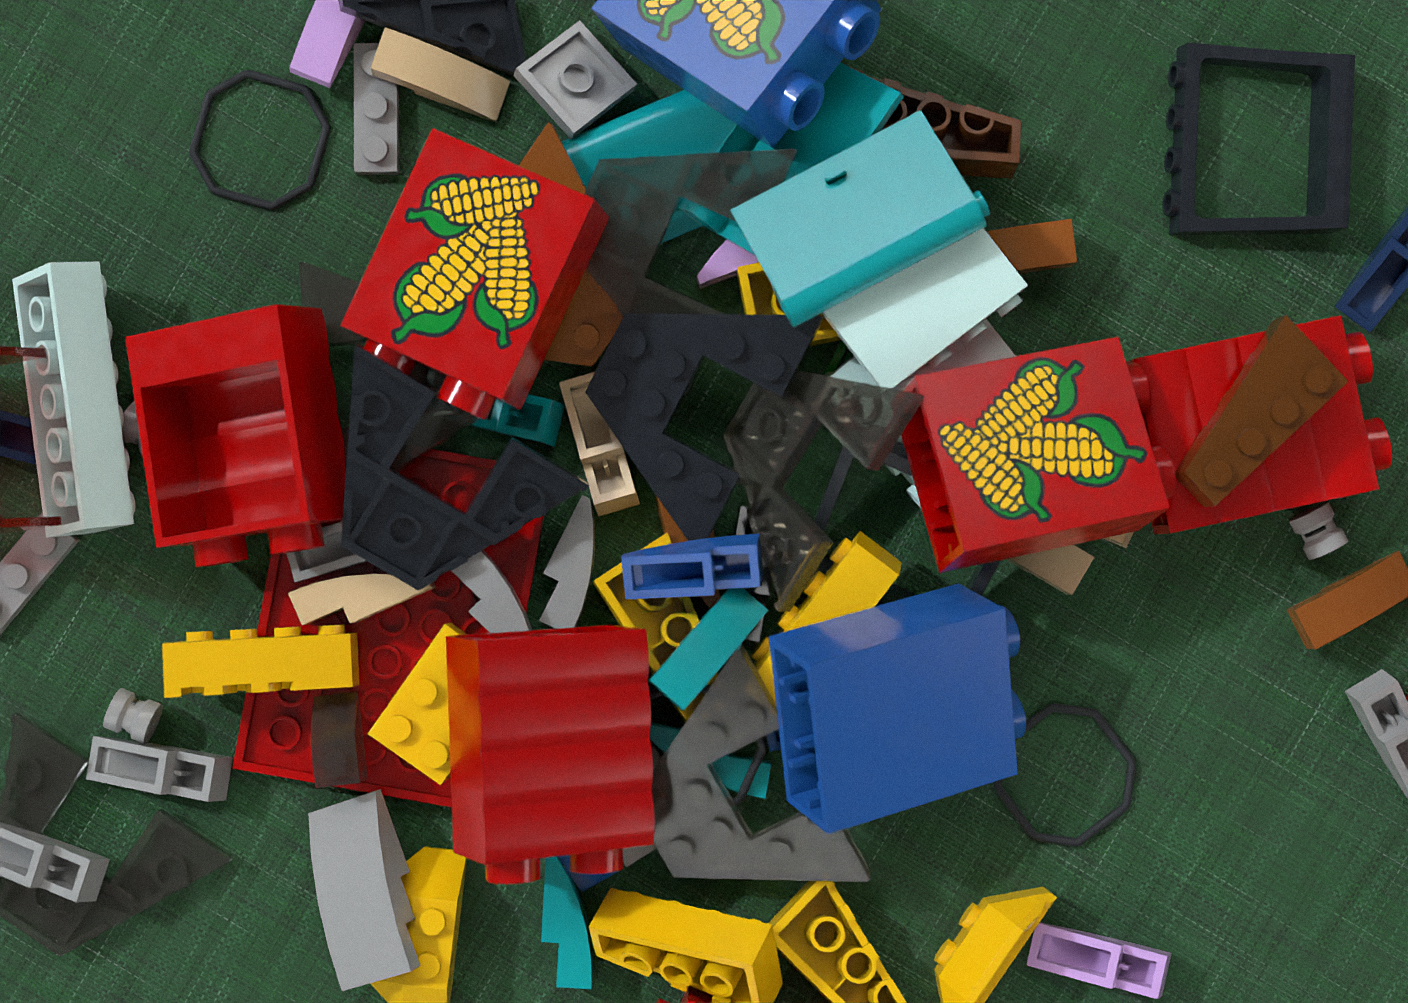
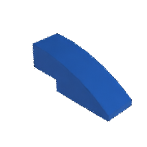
(693, 567)

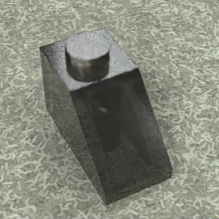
(337, 740)

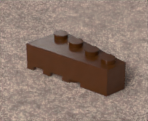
(973, 137)
(1265, 405)

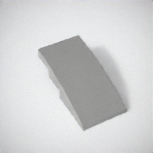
(361, 890)

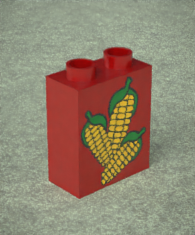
(475, 273)
(1034, 454)

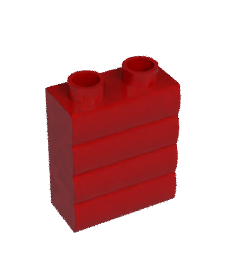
(239, 431)
(1321, 461)
(550, 748)

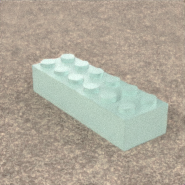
(74, 398)

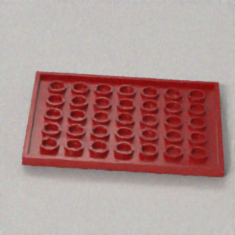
(277, 724)

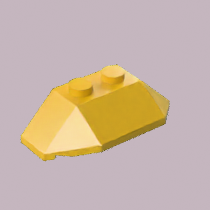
(435, 897)
(988, 943)

